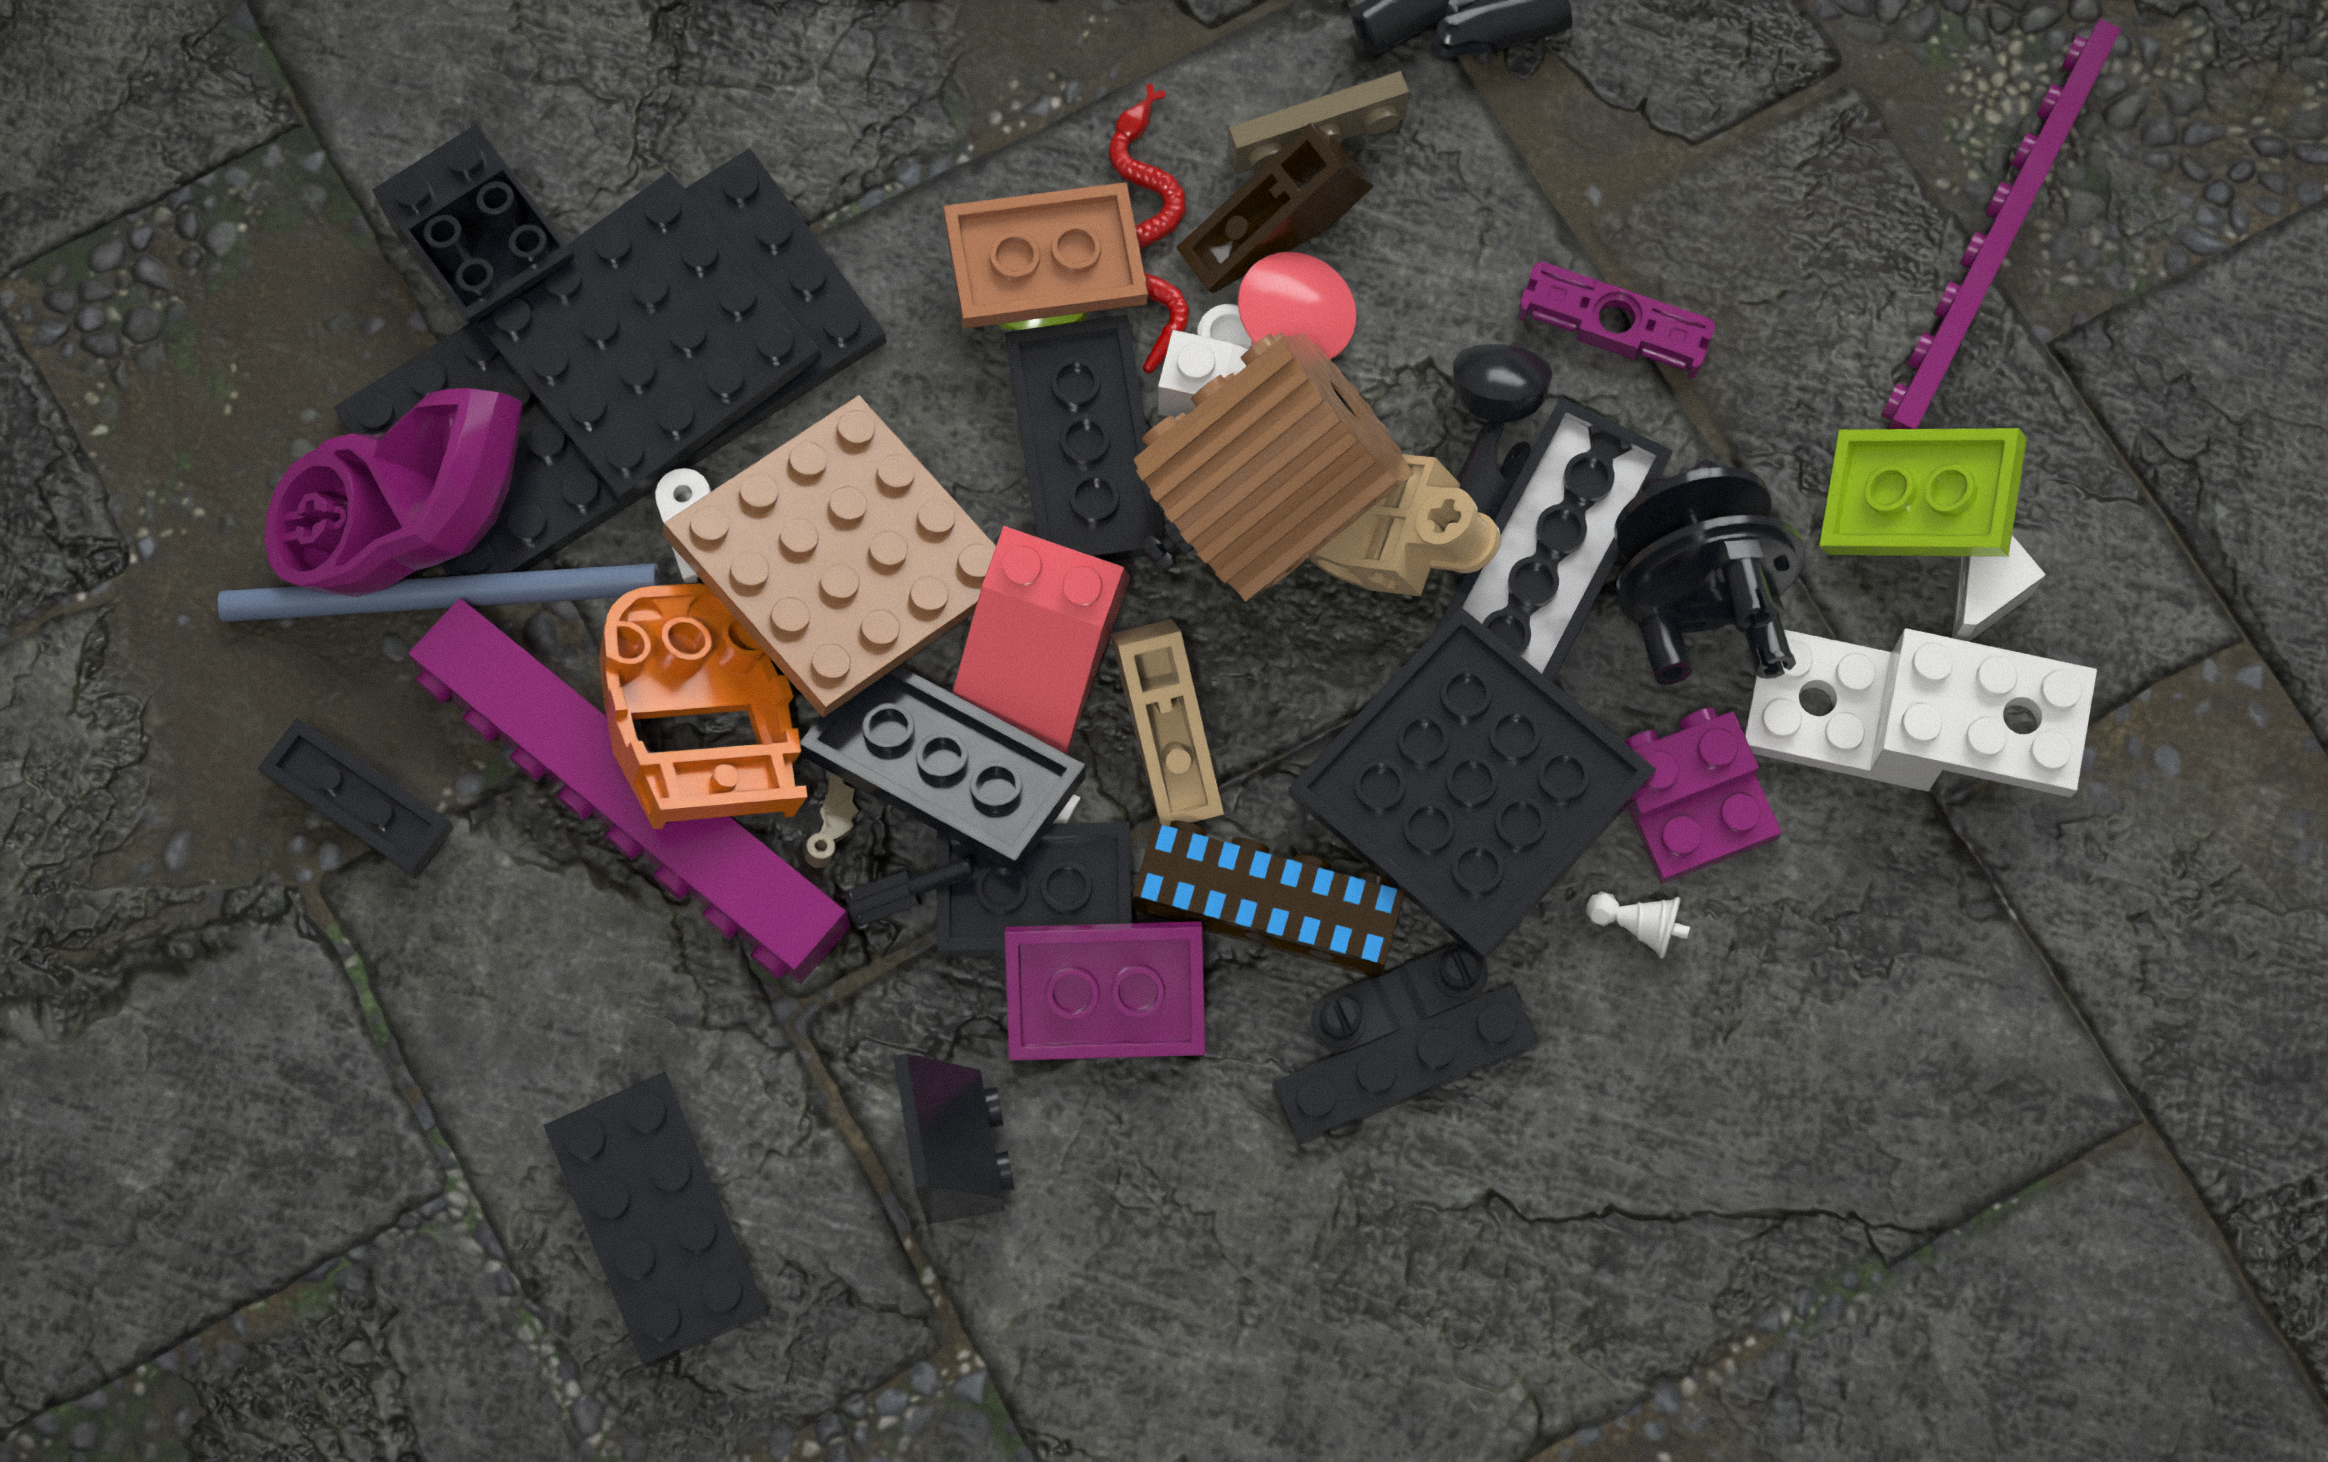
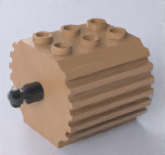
(1267, 465)

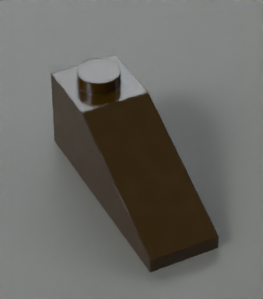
(1276, 209)

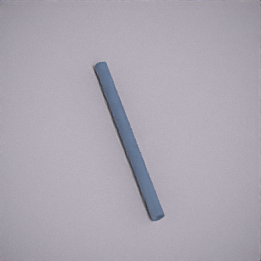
(441, 593)

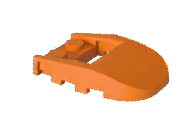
(688, 655)

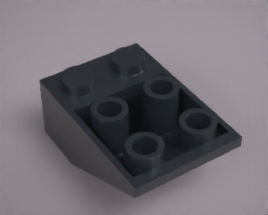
(471, 225)

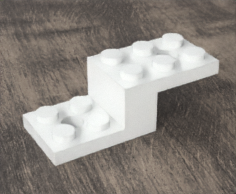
(1924, 712)

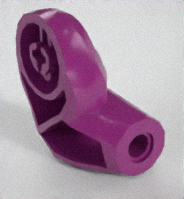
(397, 502)

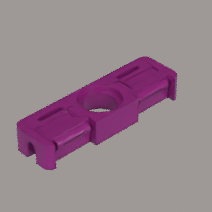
(1657, 332)

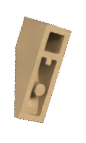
(1167, 722)

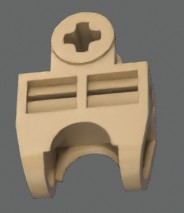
(1410, 531)

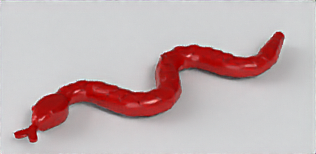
(1130, 128)

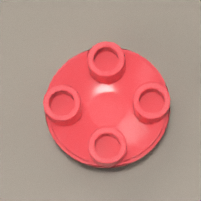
(1297, 297)

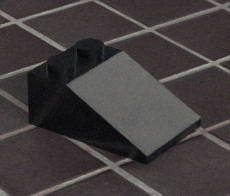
(951, 1138)

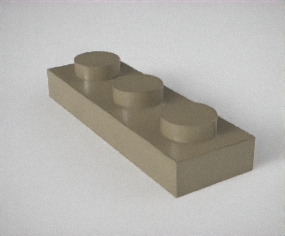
(1359, 109)

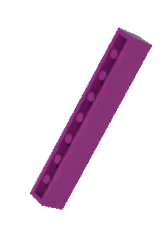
(569, 742)

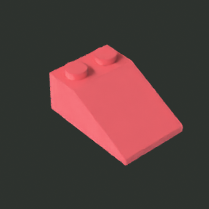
(1039, 635)

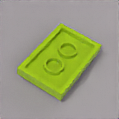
(1923, 492)

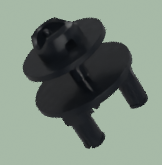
(1705, 562)

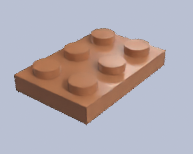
(1044, 255)

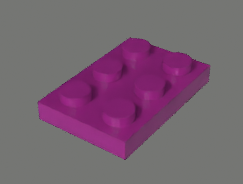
(1105, 990)

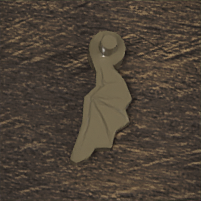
(836, 817)

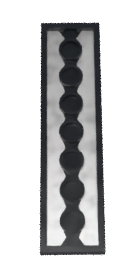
(1559, 534)

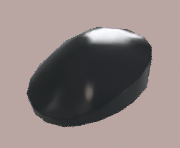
(1501, 381)

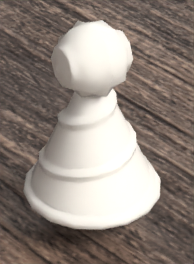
(1649, 921)

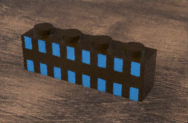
(1268, 898)

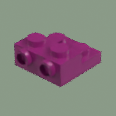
(1702, 797)

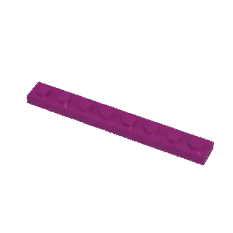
(2009, 210)

